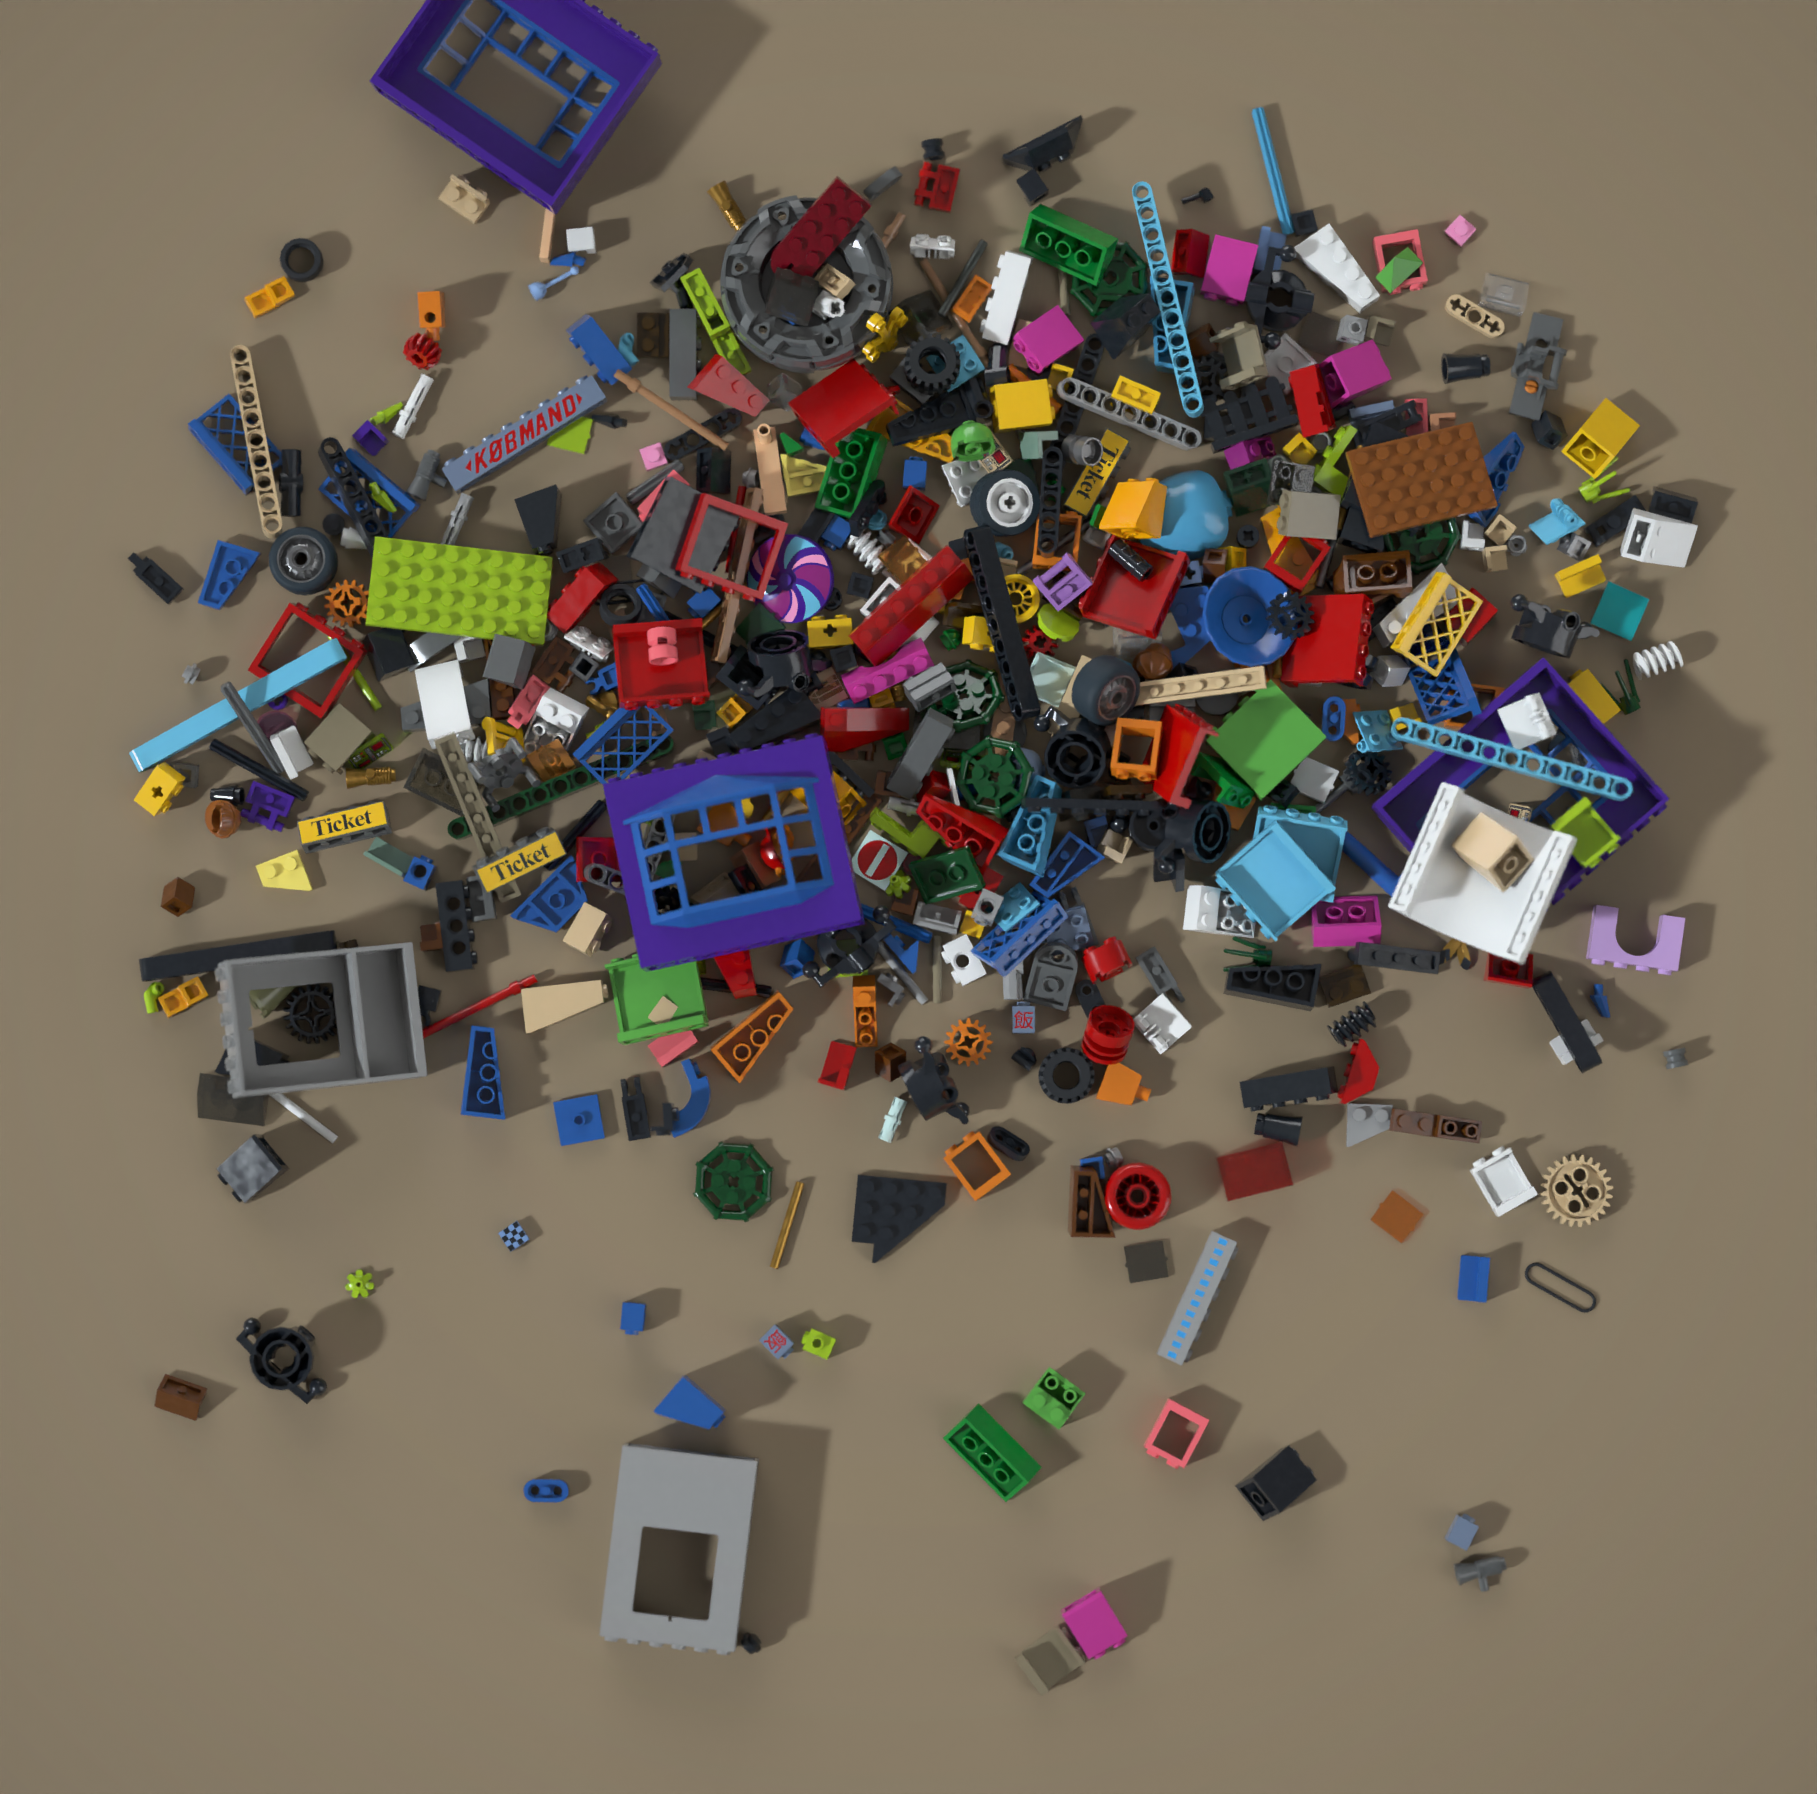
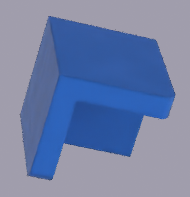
(795, 956)
(1097, 1163)

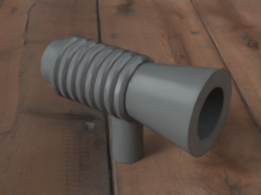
(425, 475)
(1479, 1569)

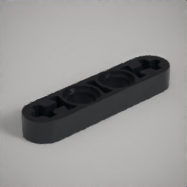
(703, 441)

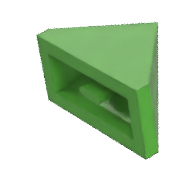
(1398, 269)

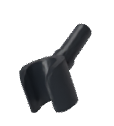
(1205, 194)

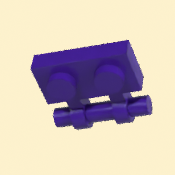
(271, 800)

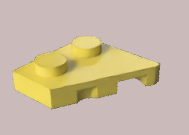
(285, 873)

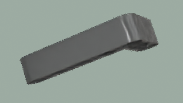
(607, 873)

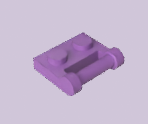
(1068, 587)

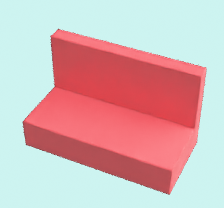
(672, 1046)

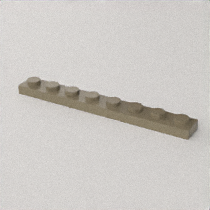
(472, 805)

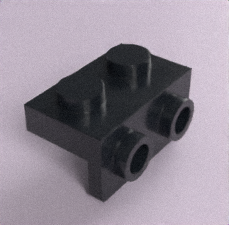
(670, 1116)

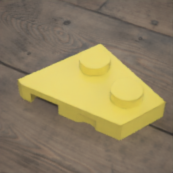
(801, 476)

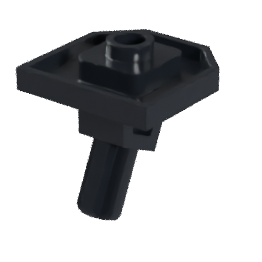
(670, 279)

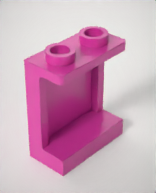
(1047, 339)

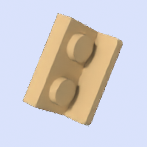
(465, 199)

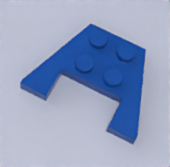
(1188, 614)

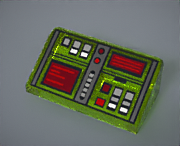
(370, 751)
(953, 760)

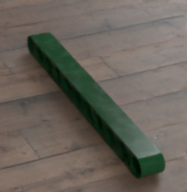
(550, 787)

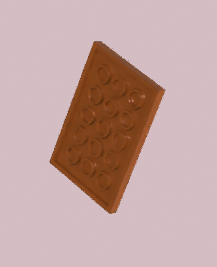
(1421, 479)

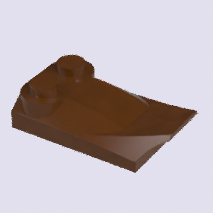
(1374, 574)

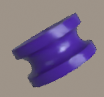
(282, 705)

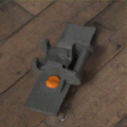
(1529, 363)

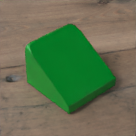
(791, 447)
(1097, 517)
(894, 745)

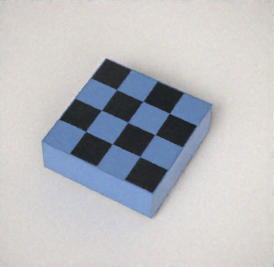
(513, 1236)

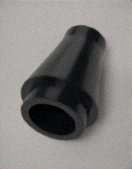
(233, 794)

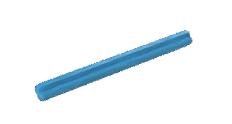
(1273, 171)

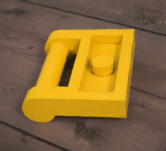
(497, 740)

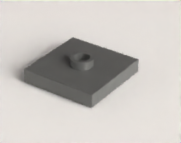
(614, 523)

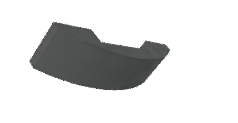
(429, 646)

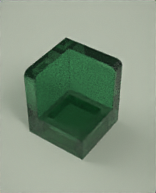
(705, 715)

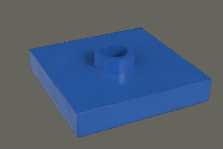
(579, 1120)

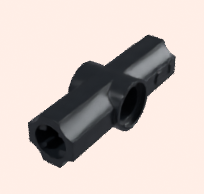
(291, 483)

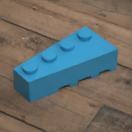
(1185, 294)
(1031, 833)

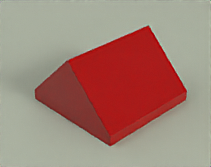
(913, 515)
(1482, 617)
(1509, 972)

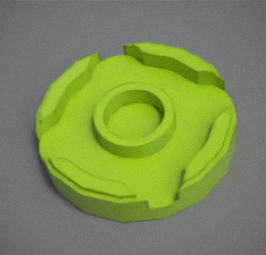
(1057, 623)

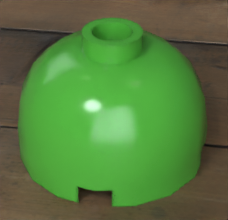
(972, 441)

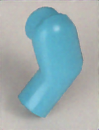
(625, 348)
(1004, 551)

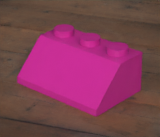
(1346, 921)

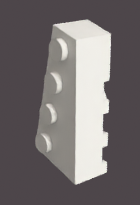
(1337, 268)
(1006, 297)
(1392, 623)

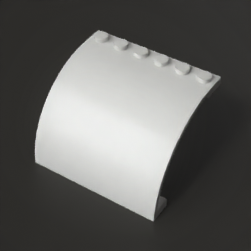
(1463, 904)

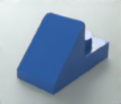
(908, 957)

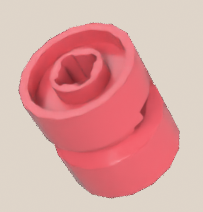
(662, 646)

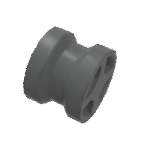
(1675, 1058)

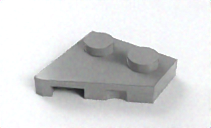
(1366, 1121)

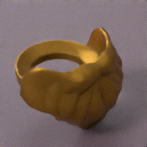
(603, 703)

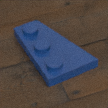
(225, 573)

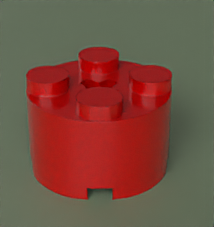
(1106, 960)

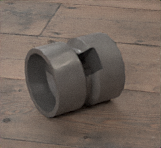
(1082, 450)

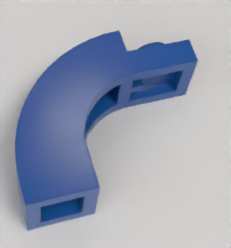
(699, 1101)

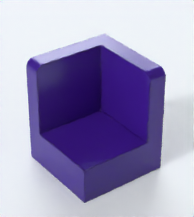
(370, 438)

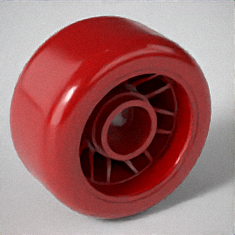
(1155, 1199)

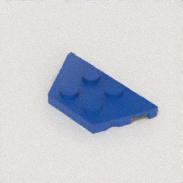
(554, 899)

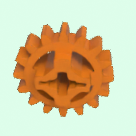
(346, 590)
(972, 1051)

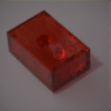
(1254, 1171)

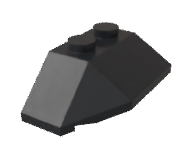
(1046, 149)

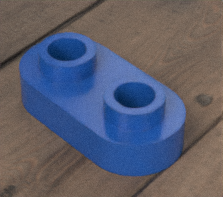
(1333, 719)
(546, 1490)

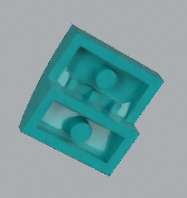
(1619, 611)

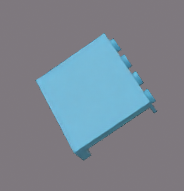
(1317, 835)
(1274, 880)

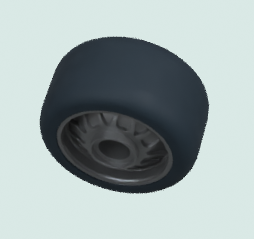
(315, 573)
(1105, 690)

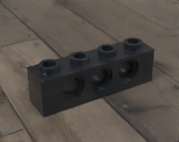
(446, 892)

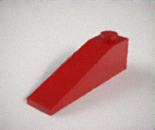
(856, 726)
(963, 828)

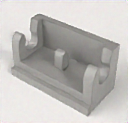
(937, 918)

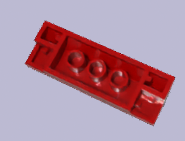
(911, 605)

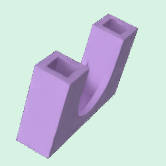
(1605, 948)

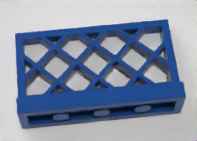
(218, 450)
(385, 484)
(1458, 682)
(606, 731)
(1021, 943)

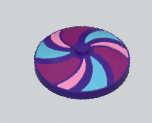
(799, 580)

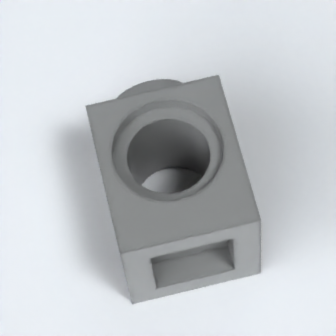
(1352, 330)
(990, 899)

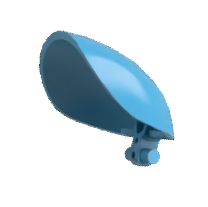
(1193, 515)

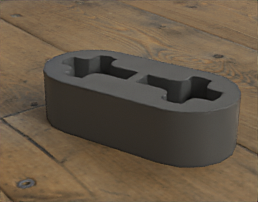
(883, 183)

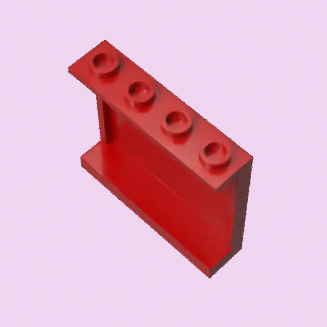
(841, 404)
(1125, 601)
(1335, 645)
(660, 685)
(1179, 747)

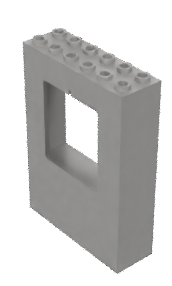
(373, 1012)
(684, 1494)

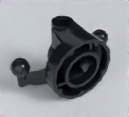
(1269, 316)
(1548, 631)
(783, 661)
(1064, 765)
(1199, 830)
(857, 961)
(930, 1084)
(265, 1349)

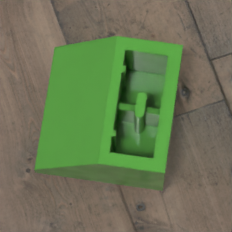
(1053, 1398)

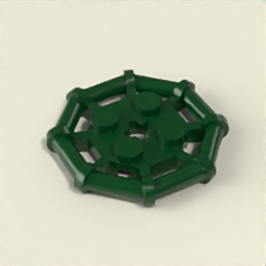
(1118, 288)
(1426, 544)
(976, 695)
(982, 772)
(731, 1194)

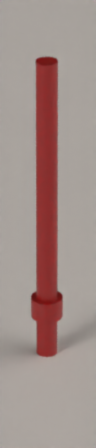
(514, 988)

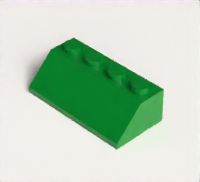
(1068, 244)
(851, 472)
(992, 1452)

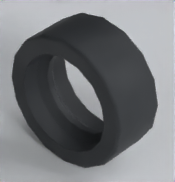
(298, 243)
(620, 590)

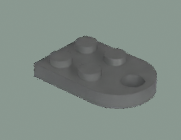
(1052, 978)

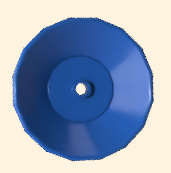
(1247, 594)

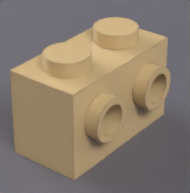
(588, 929)

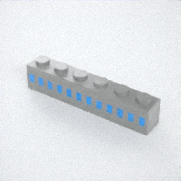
(1197, 1297)

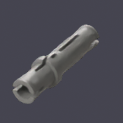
(458, 517)

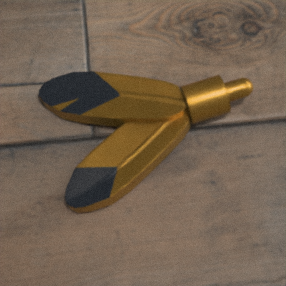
(1462, 952)

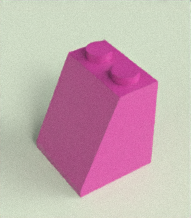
(1228, 270)
(1354, 373)
(1094, 1624)

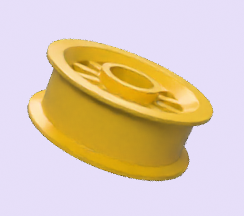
(1035, 596)

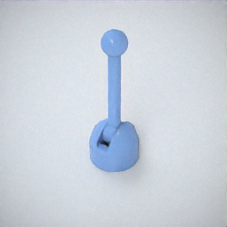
(539, 289)

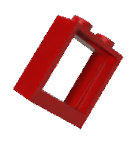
(1290, 580)

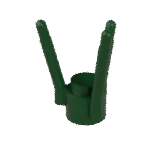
(1630, 701)
(1261, 956)

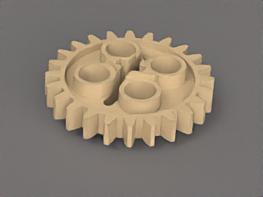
(1592, 1178)

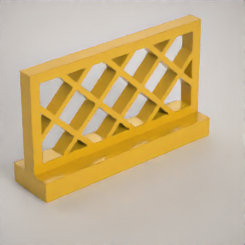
(1424, 610)

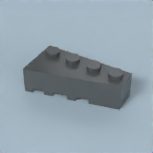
(478, 703)

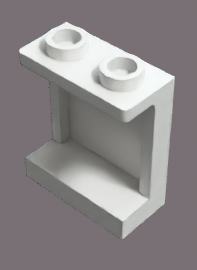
(1502, 1181)

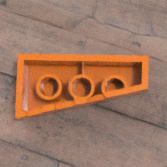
(748, 1039)

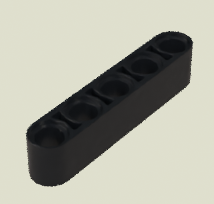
(1050, 491)
(1566, 1022)

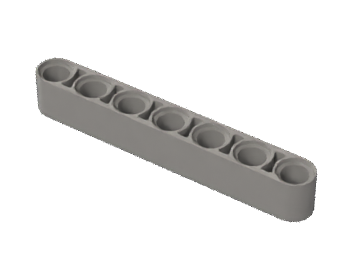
(1117, 414)

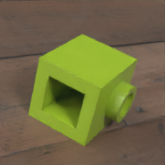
(818, 1343)

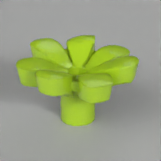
(898, 884)
(365, 1284)

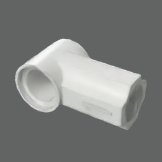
(828, 306)

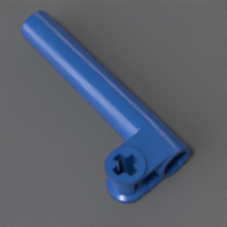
(1370, 864)

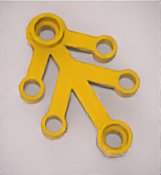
(887, 336)

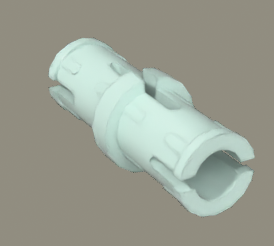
(892, 1119)

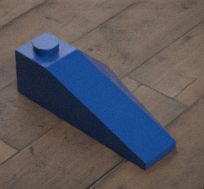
(1499, 464)

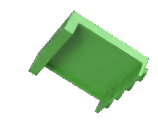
(1265, 739)
(640, 991)

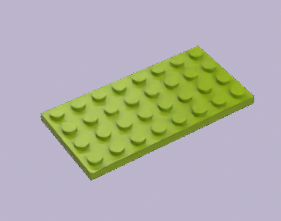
(458, 590)

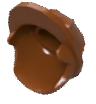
(1153, 662)
(222, 818)

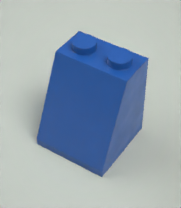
(691, 1405)

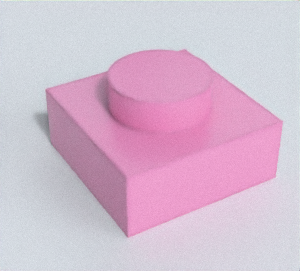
(1460, 230)
(653, 456)

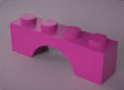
(866, 681)

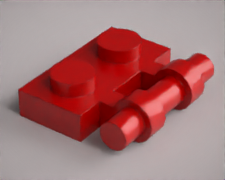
(944, 187)

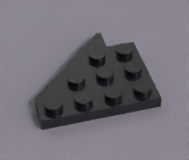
(892, 1209)

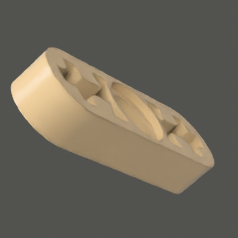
(1475, 325)

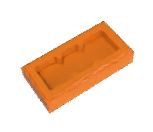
(972, 298)

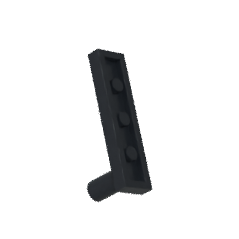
(1395, 958)

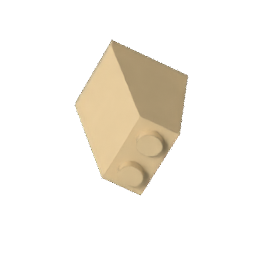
(1492, 851)

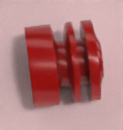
(1107, 1034)

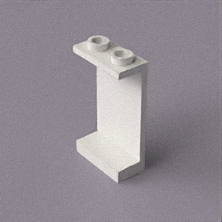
(444, 702)

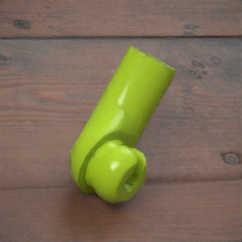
(151, 995)

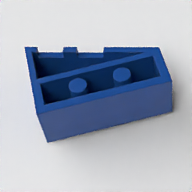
(597, 349)
(1065, 865)

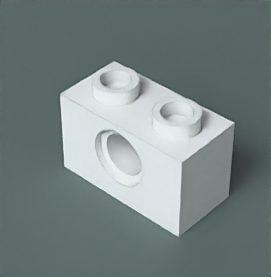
(973, 970)

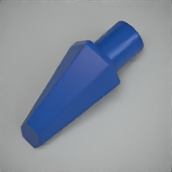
(568, 260)
(1600, 1001)

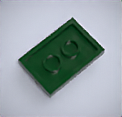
(947, 875)

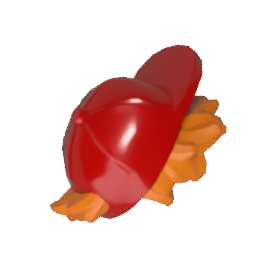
(771, 849)

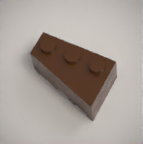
(1086, 1205)

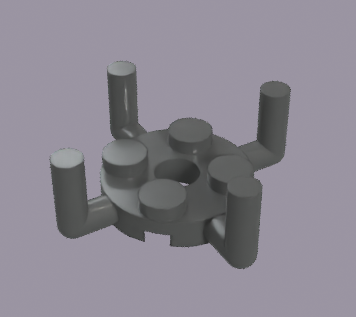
(511, 765)

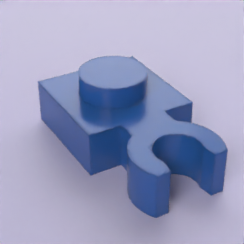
(606, 679)

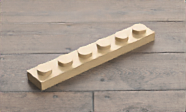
(1202, 685)

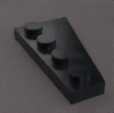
(932, 418)

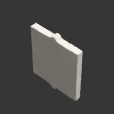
(1314, 779)
(953, 793)

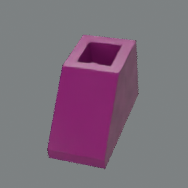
(1250, 451)

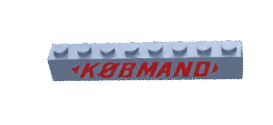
(524, 434)

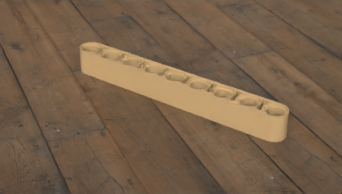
(256, 431)

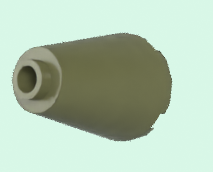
(268, 998)

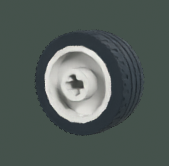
(1020, 498)

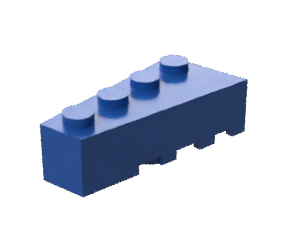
(482, 1077)

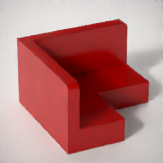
(837, 1065)

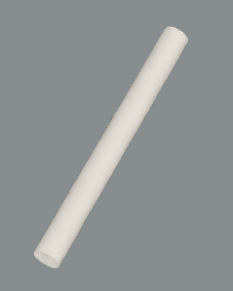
(304, 1116)

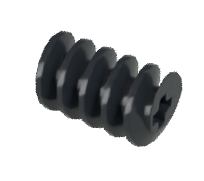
(1353, 1024)

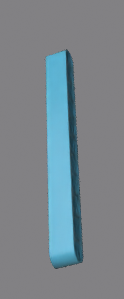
(1163, 289)
(222, 713)
(1522, 759)

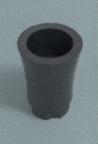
(1464, 367)
(1279, 1127)

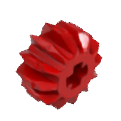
(422, 351)
(1032, 640)

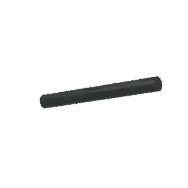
(962, 278)

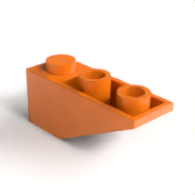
(865, 1011)

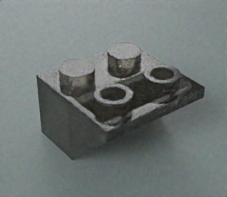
(1289, 477)

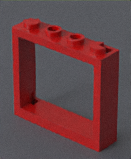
(708, 579)
(320, 623)

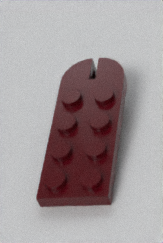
(820, 229)

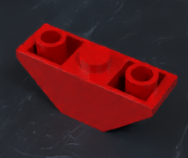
(1360, 1073)

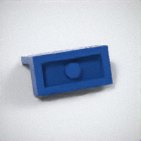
(1473, 1278)

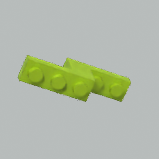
(714, 320)
(1325, 475)
(917, 842)

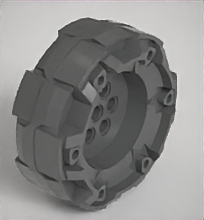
(823, 342)

